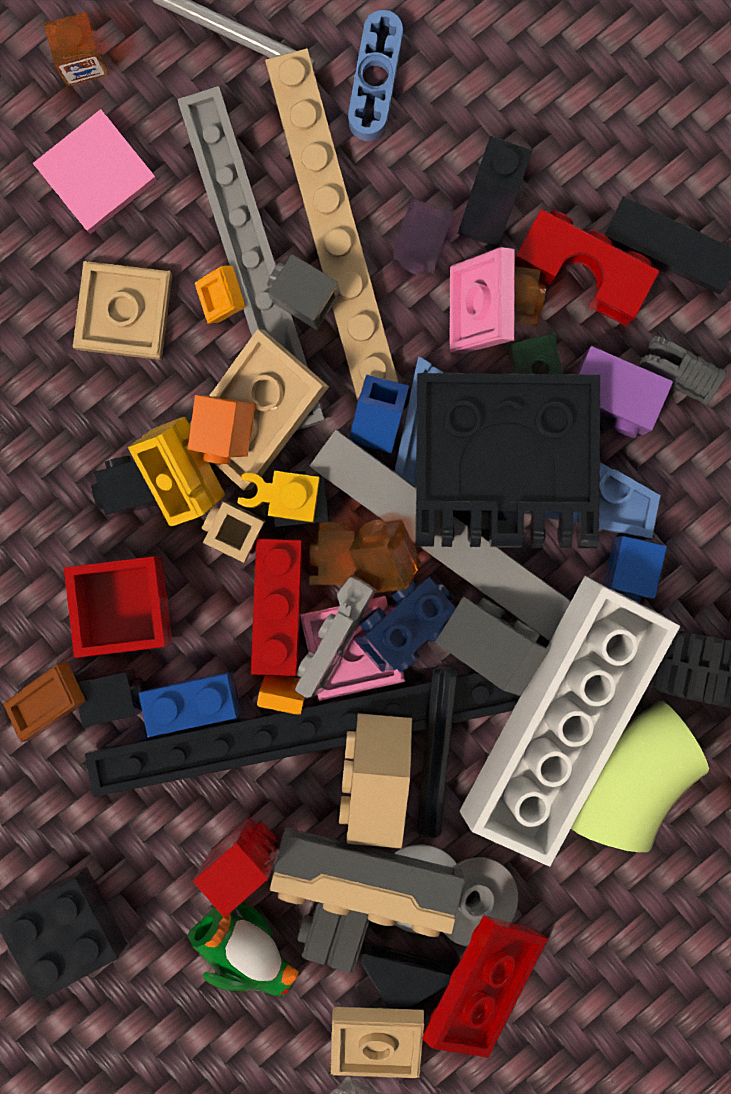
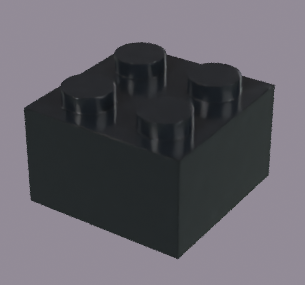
(62, 934)

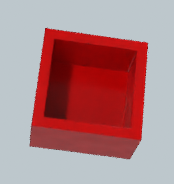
(118, 606)

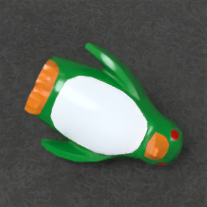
(242, 952)

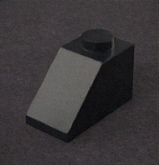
(494, 191)

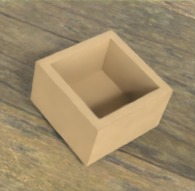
(376, 780)

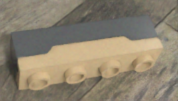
(368, 882)

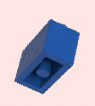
(190, 703)

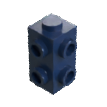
(405, 624)

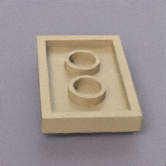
(283, 399)

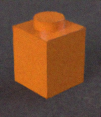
(221, 428)

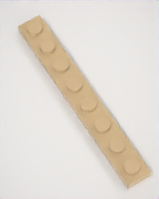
(330, 216)

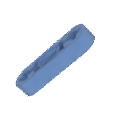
(369, 44)

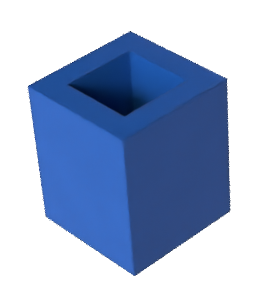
(378, 413)
(634, 568)

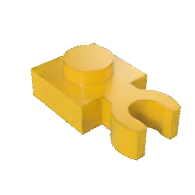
(289, 495)

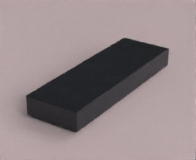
(671, 245)

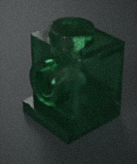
(535, 350)

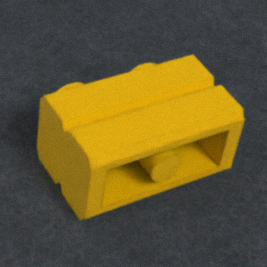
(176, 476)

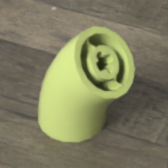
(642, 781)

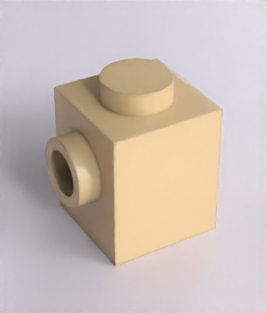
(232, 530)

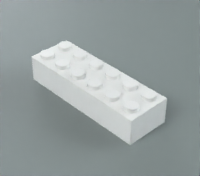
(567, 721)

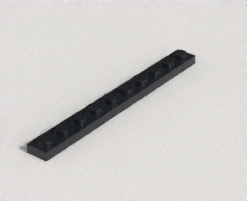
(278, 735)

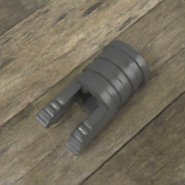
(687, 371)

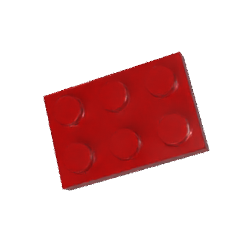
(484, 988)

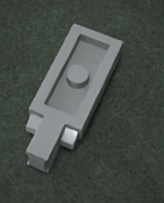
(335, 635)

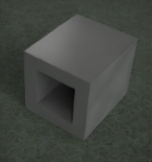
(302, 291)

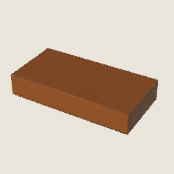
(44, 702)

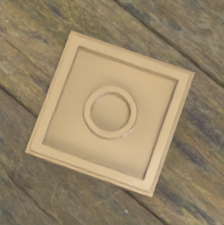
(122, 310)
(376, 1042)

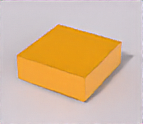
(220, 294)
(279, 694)

